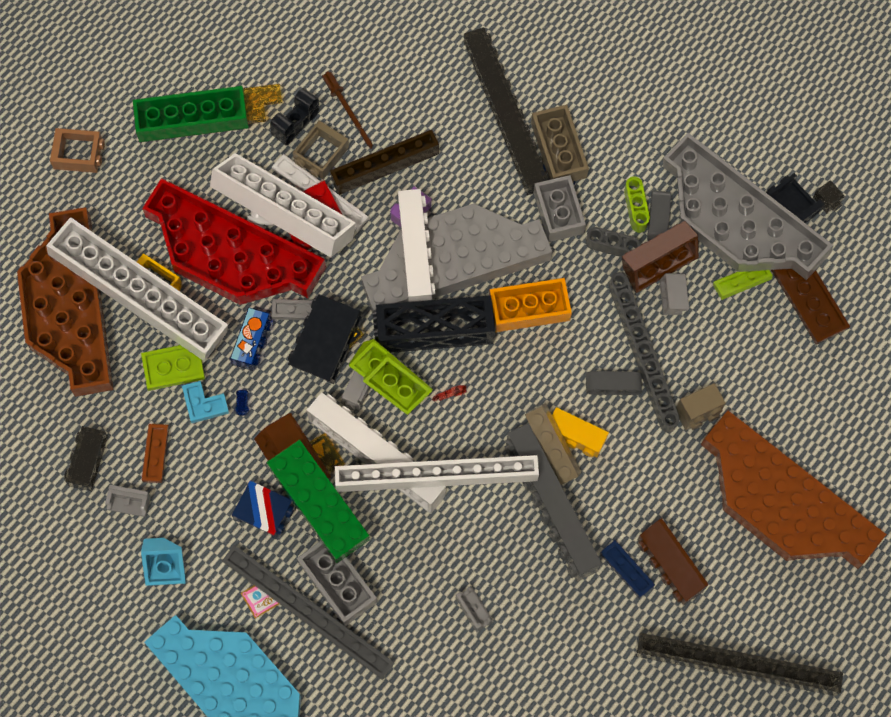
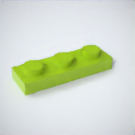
(740, 282)

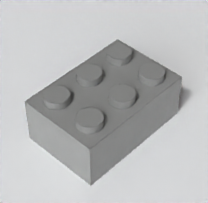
(559, 208)

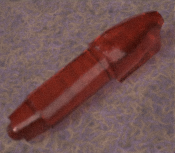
(454, 391)

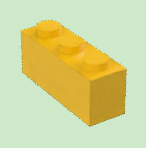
(580, 433)

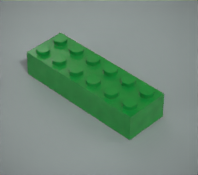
(190, 114)
(318, 501)

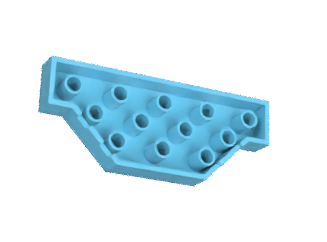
(224, 672)

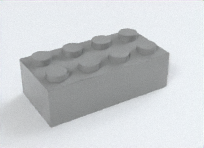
(337, 583)

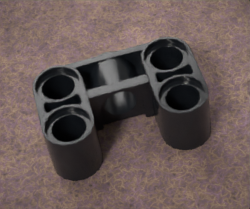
(304, 111)

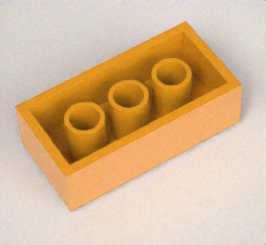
(530, 305)

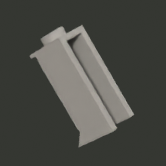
(355, 392)

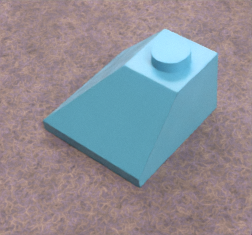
(162, 562)

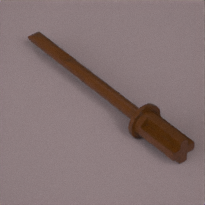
(336, 90)

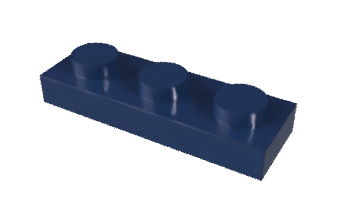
(627, 569)

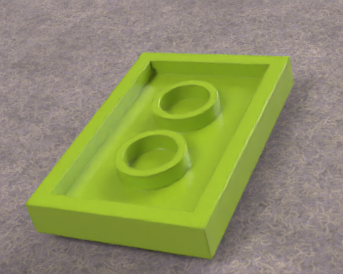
(171, 367)

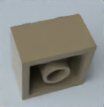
(700, 407)

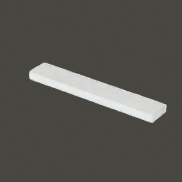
(303, 180)

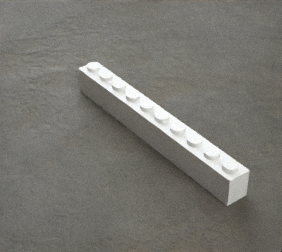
(436, 473)

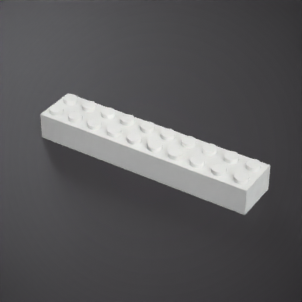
(137, 289)

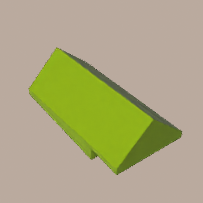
(389, 376)

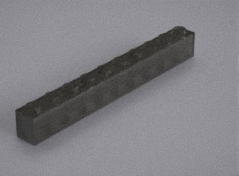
(505, 109)
(738, 664)

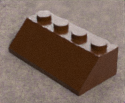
(661, 256)
(281, 435)
(672, 562)

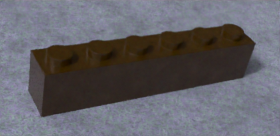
(385, 162)

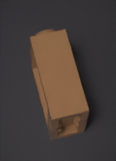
(60, 163)

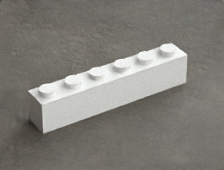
(414, 245)

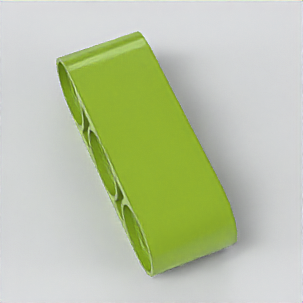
(636, 196)

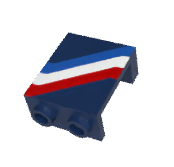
(263, 509)

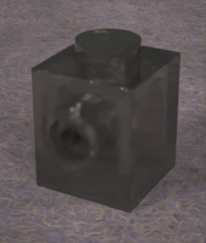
(830, 196)

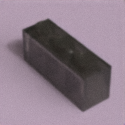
(86, 458)

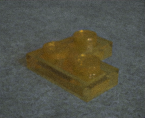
(258, 97)

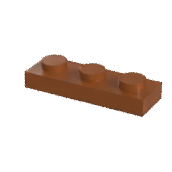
(155, 453)

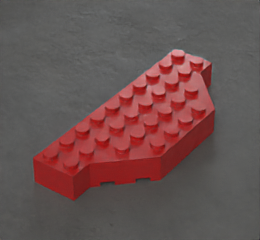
(228, 250)

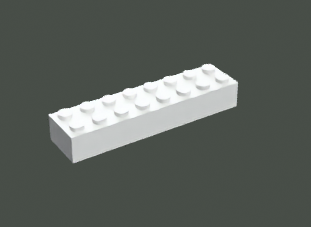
(282, 205)
(367, 444)

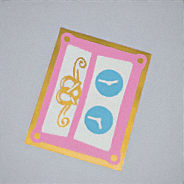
(258, 601)

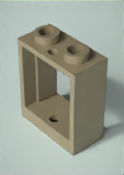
(330, 135)

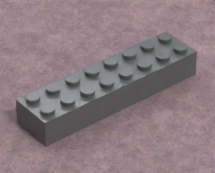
(555, 507)

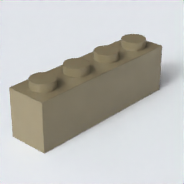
(553, 443)

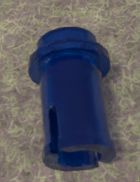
(241, 402)

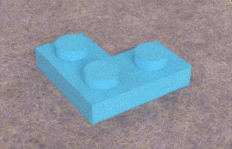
(201, 407)

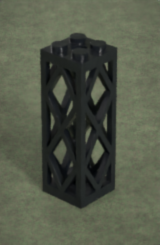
(434, 311)

